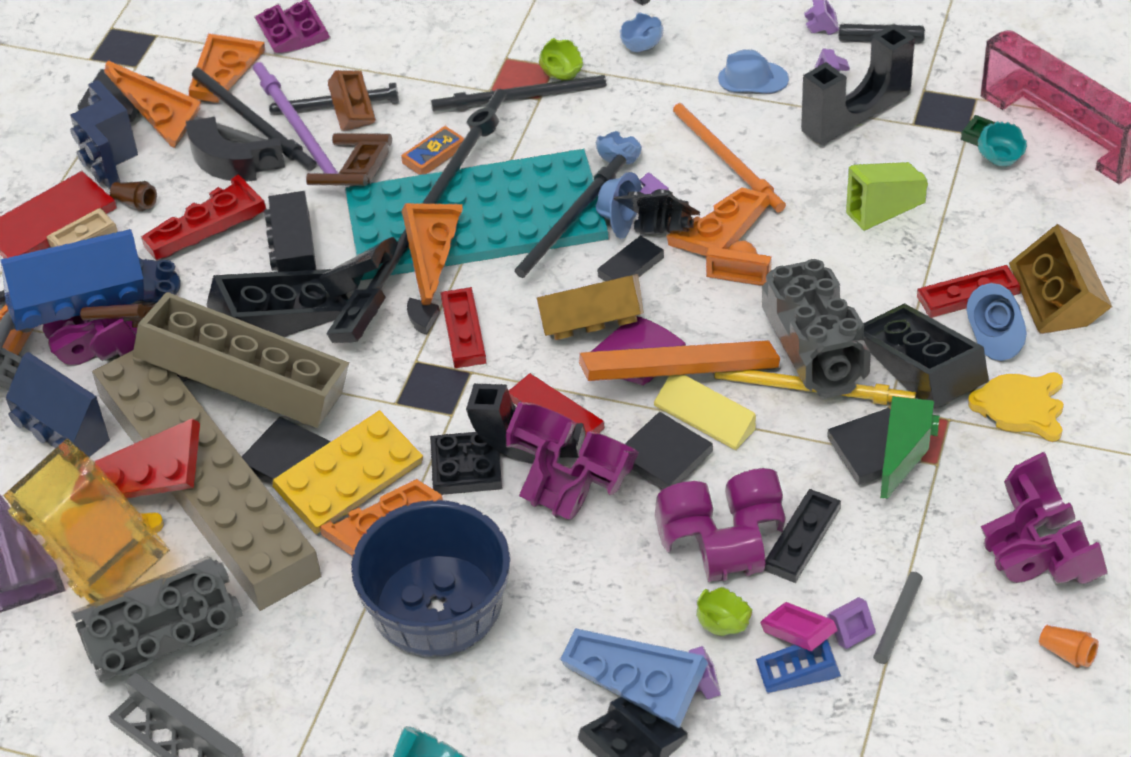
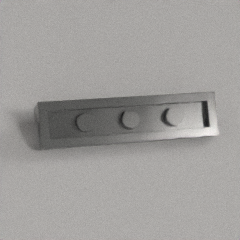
(170, 716)

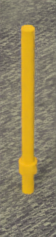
(879, 394)

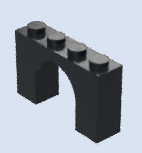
(831, 112)

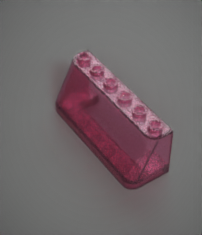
(1023, 69)

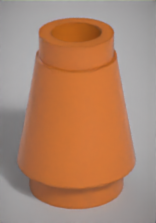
(1069, 644)

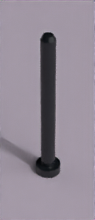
(326, 101)

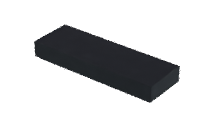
(802, 535)

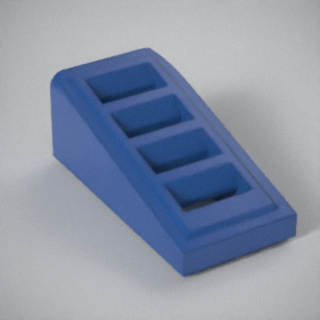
(801, 676)

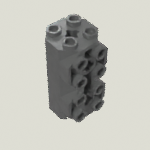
(816, 327)
(157, 618)

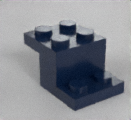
(103, 134)

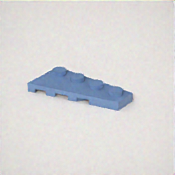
(642, 673)

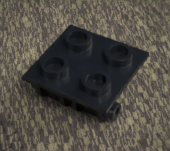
(659, 212)

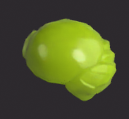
(560, 59)
(722, 612)

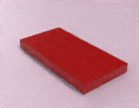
(29, 224)

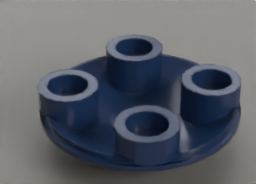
(158, 279)

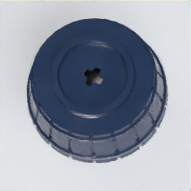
(426, 554)

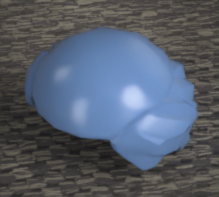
(641, 32)
(614, 144)

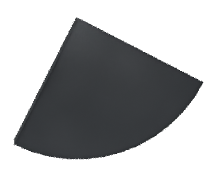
(422, 315)

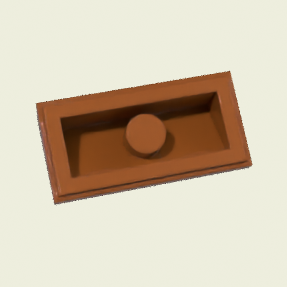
(350, 99)

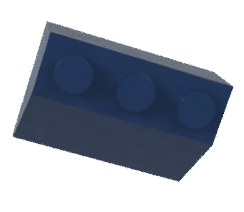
(55, 407)

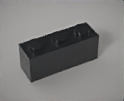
(290, 232)

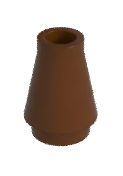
(137, 194)

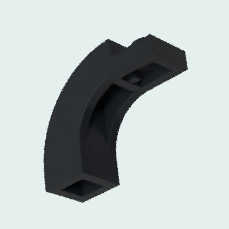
(227, 158)
(490, 415)

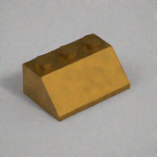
(1059, 282)
(591, 306)

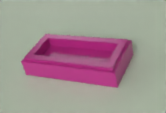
(798, 626)

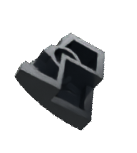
(349, 274)

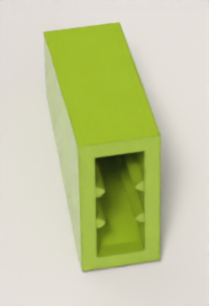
(883, 192)

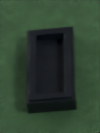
(631, 260)

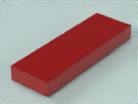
(954, 293)
(463, 327)
(536, 391)

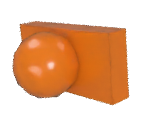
(738, 263)

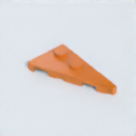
(159, 104)
(429, 238)

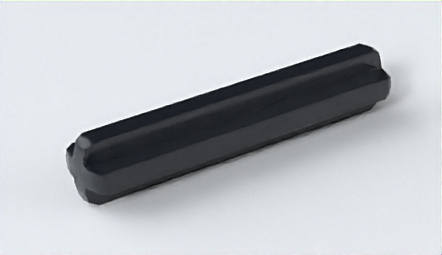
(864, 32)

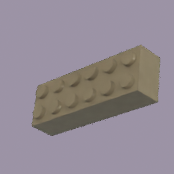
(240, 359)

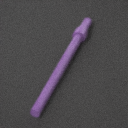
(273, 87)

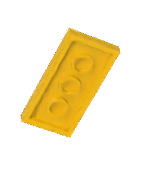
(347, 471)

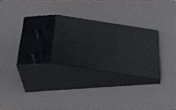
(276, 300)
(926, 354)

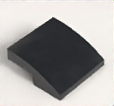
(631, 733)

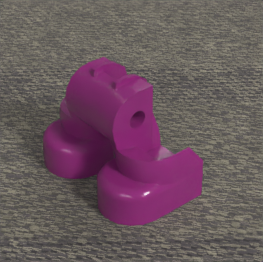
(80, 340)
(553, 484)
(751, 498)
(1015, 538)

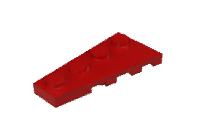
(203, 220)

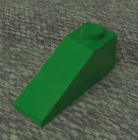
(907, 439)

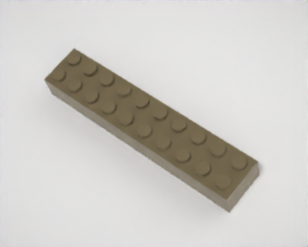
(227, 498)

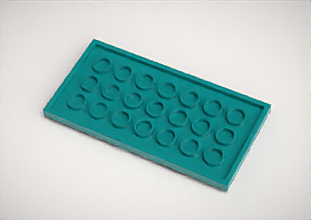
(503, 205)

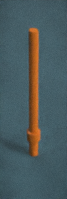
(729, 157)

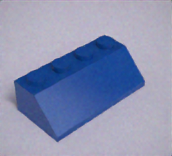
(71, 276)

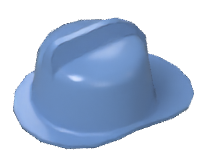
(751, 72)
(618, 214)
(996, 321)

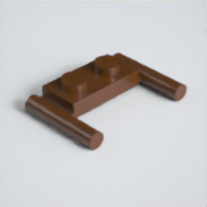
(361, 164)
(129, 312)

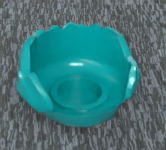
(1002, 143)

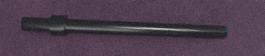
(461, 101)
(290, 148)
(603, 175)

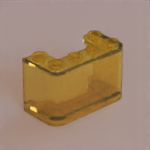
(85, 523)

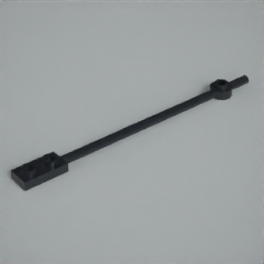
(364, 303)

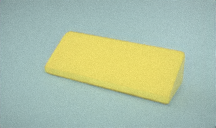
(706, 410)

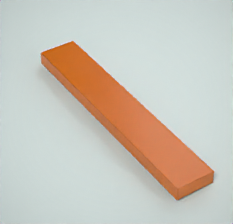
(678, 360)

